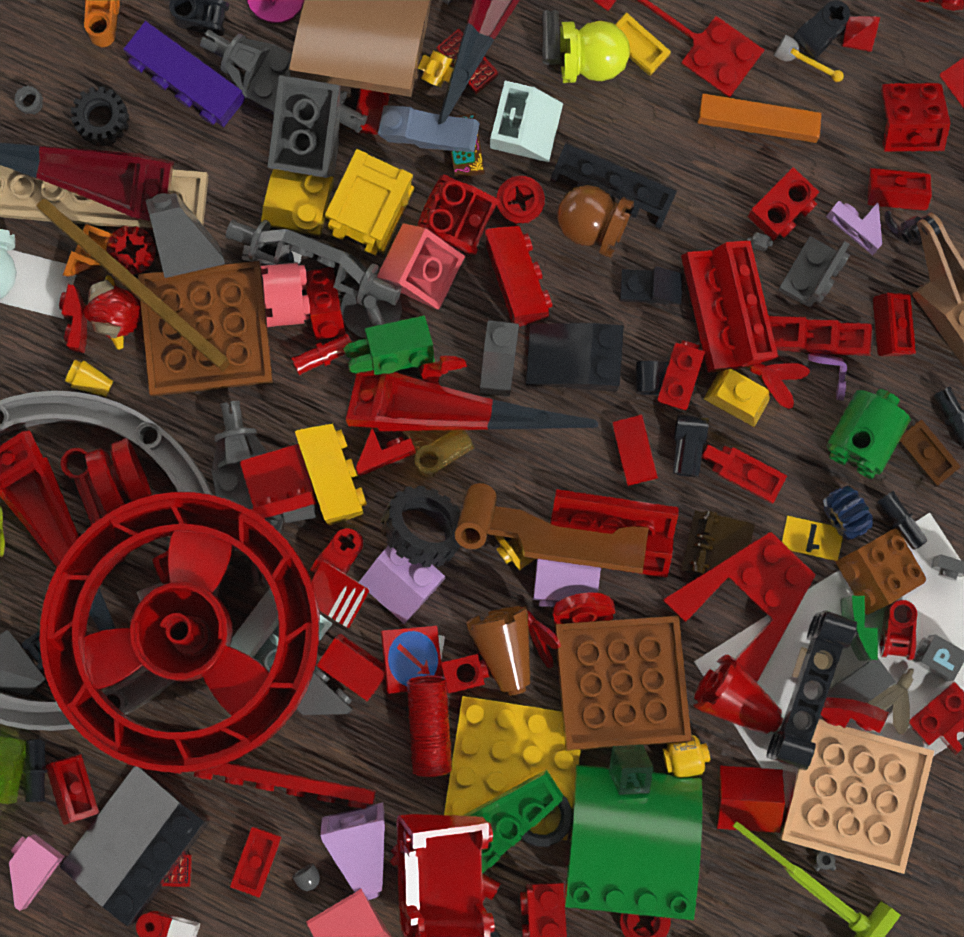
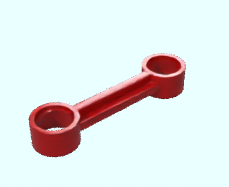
(90, 499)

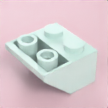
(525, 122)

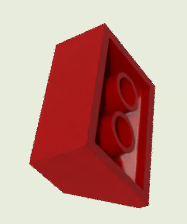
(517, 274)

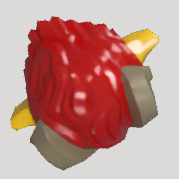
(112, 311)

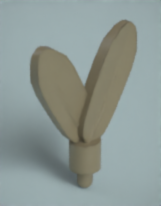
(898, 697)

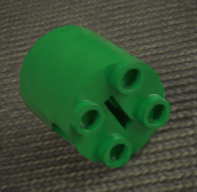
(871, 421)

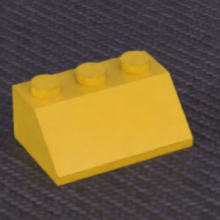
(331, 473)

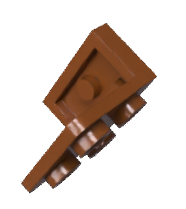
(882, 571)

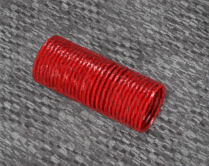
(429, 718)

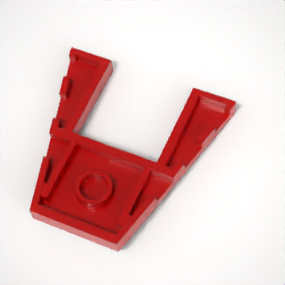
(766, 575)

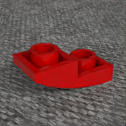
(72, 309)
(635, 450)
(840, 710)

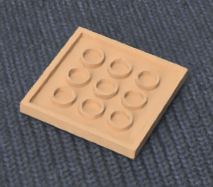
(859, 797)

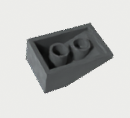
(305, 127)

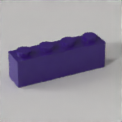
(184, 74)

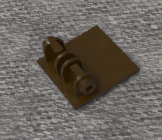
(714, 540)

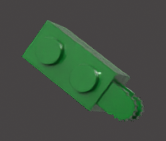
(392, 347)

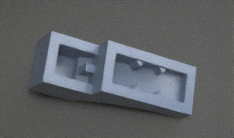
(421, 128)

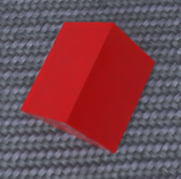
(751, 798)

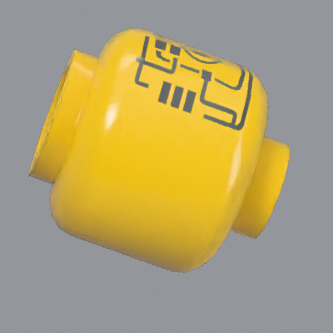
(686, 758)

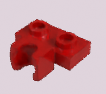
(942, 719)

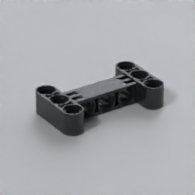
(830, 635)

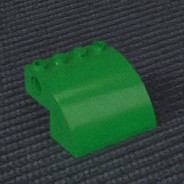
(635, 848)

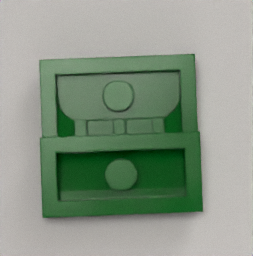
(865, 639)

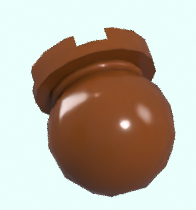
(591, 218)

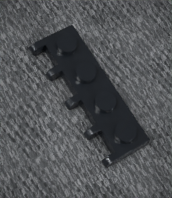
(615, 180)

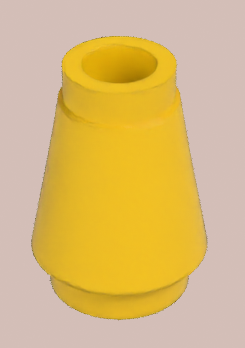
(88, 379)

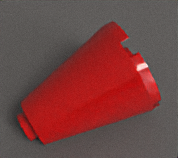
(737, 698)

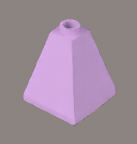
(357, 846)

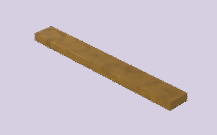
(133, 284)

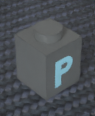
(939, 657)

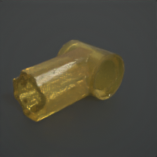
(445, 450)

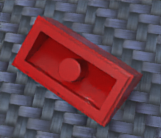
(899, 189)
(894, 324)
(72, 789)

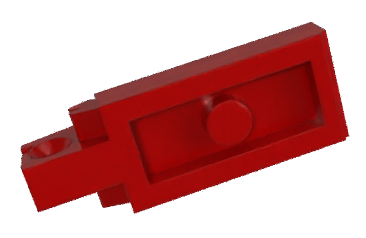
(745, 472)

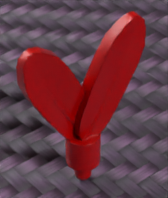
(774, 374)
(541, 636)

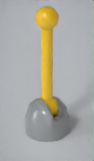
(789, 50)

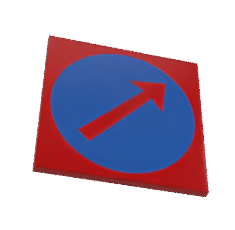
(410, 655)

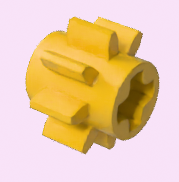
(436, 68)

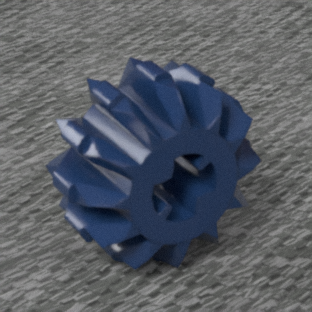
(848, 512)

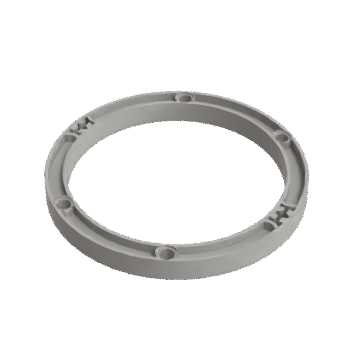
(106, 414)

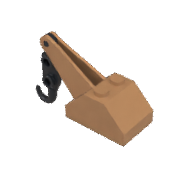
(944, 293)

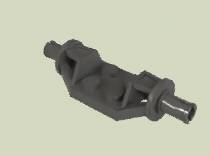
(263, 66)
(304, 245)
(228, 473)

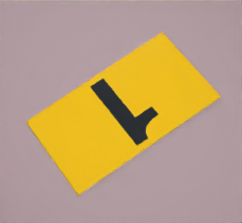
(812, 538)

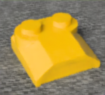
(297, 201)

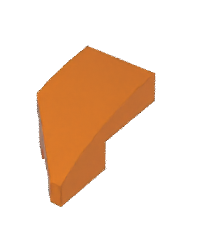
(80, 260)

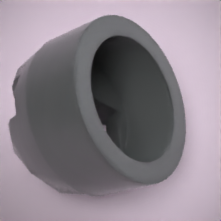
(307, 877)

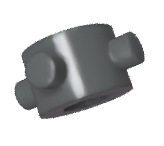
(760, 241)
(824, 860)

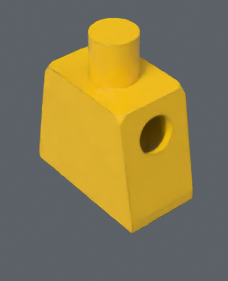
(738, 396)

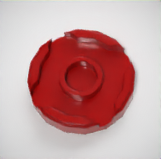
(584, 608)

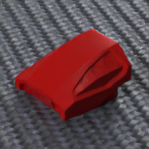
(457, 213)

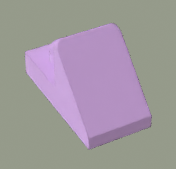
(864, 232)

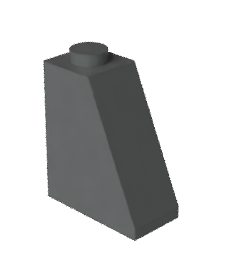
(180, 237)
(499, 358)

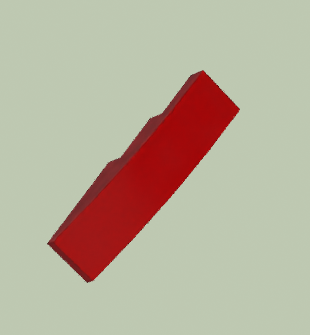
(821, 336)

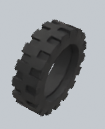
(408, 544)

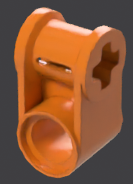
(101, 13)

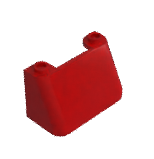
(442, 875)

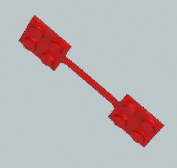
(718, 54)

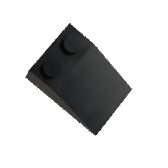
(575, 356)

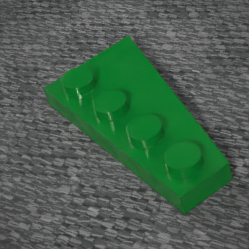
(516, 813)

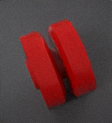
(115, 479)

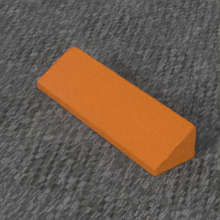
(760, 118)

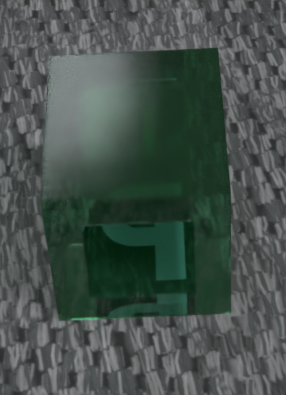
(631, 769)

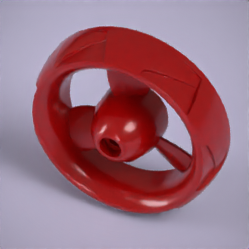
(198, 556)

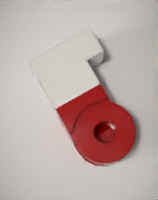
(165, 925)

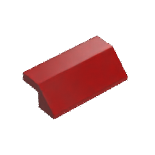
(729, 306)
(609, 514)

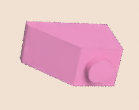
(31, 868)

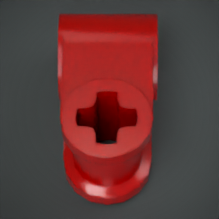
(335, 554)
(897, 632)

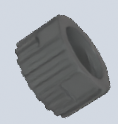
(21, 94)

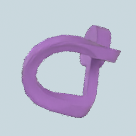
(833, 360)

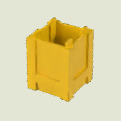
(369, 202)

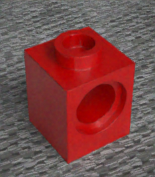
(450, 673)

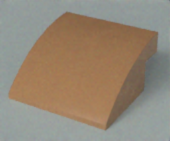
(361, 43)

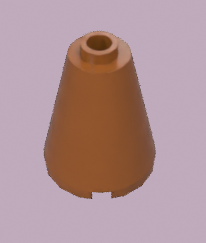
(504, 646)

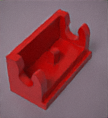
(353, 666)

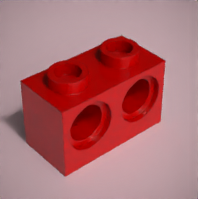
(778, 200)

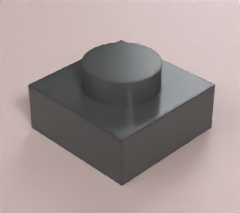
(948, 567)

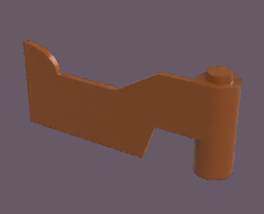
(541, 540)

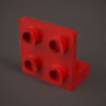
(915, 117)
(278, 482)
(544, 909)

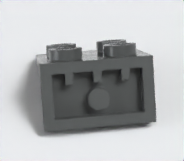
(811, 272)

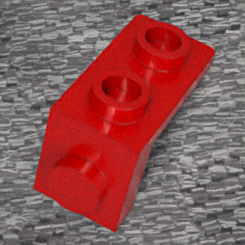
(324, 303)
(681, 375)

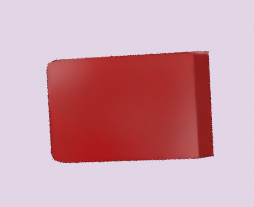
(375, 458)

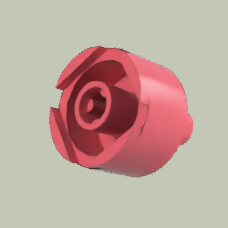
(283, 294)

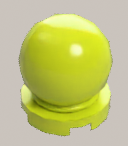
(595, 51)

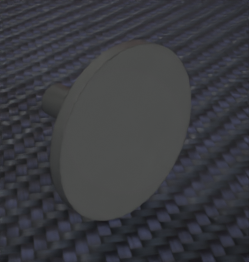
(370, 314)

